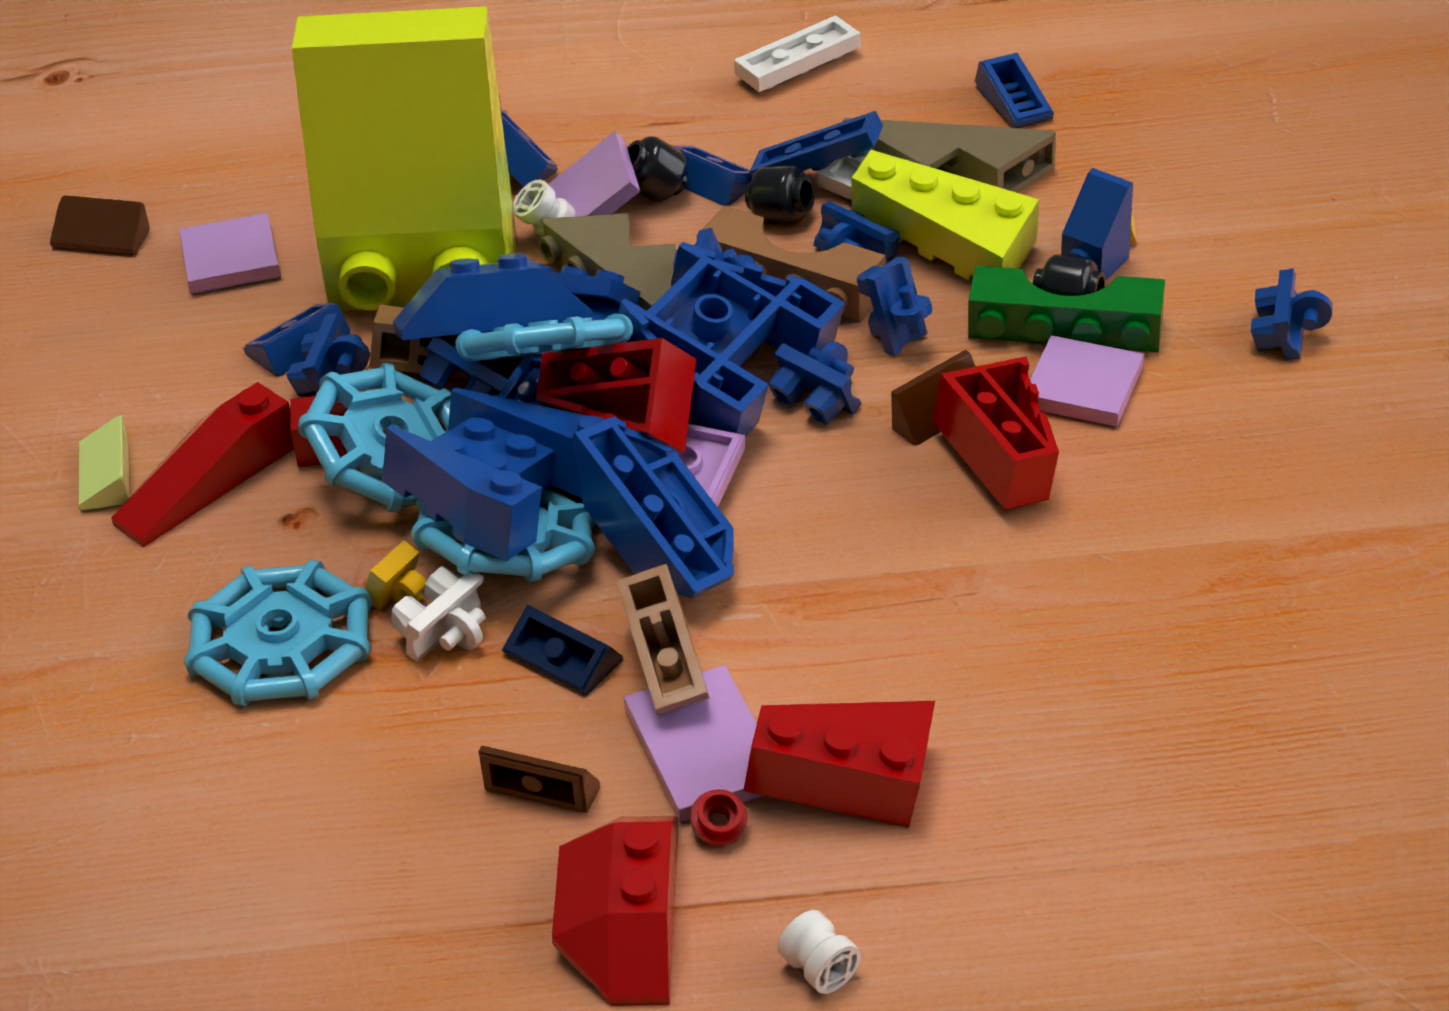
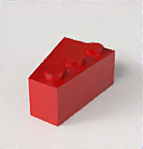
(635, 381)
(999, 430)
(843, 756)

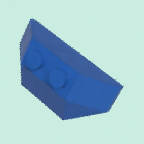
(486, 298)
(652, 507)

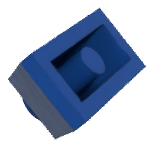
(1100, 222)

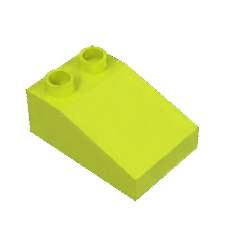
(401, 148)

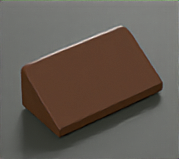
(99, 225)
(915, 400)
(538, 779)

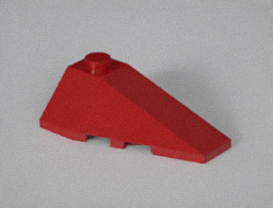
(209, 462)

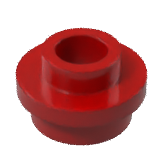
(718, 802)

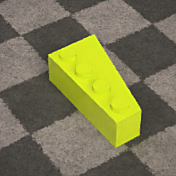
(946, 213)

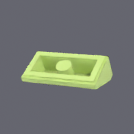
(104, 466)

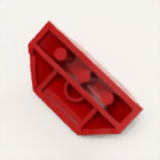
(619, 908)

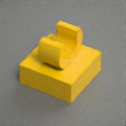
(396, 577)

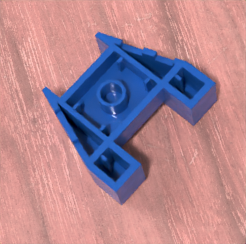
(722, 318)
(488, 468)

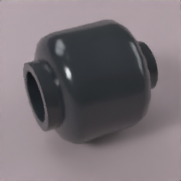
(658, 168)
(780, 194)
(1069, 276)

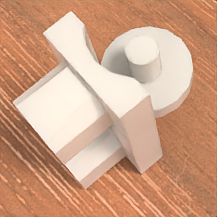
(447, 620)

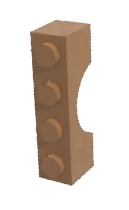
(830, 270)

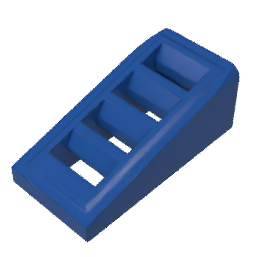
(1011, 69)

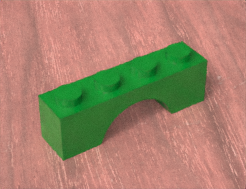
(1013, 309)

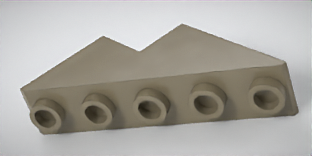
(982, 153)
(606, 244)

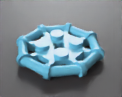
(543, 337)
(364, 424)
(568, 545)
(251, 607)

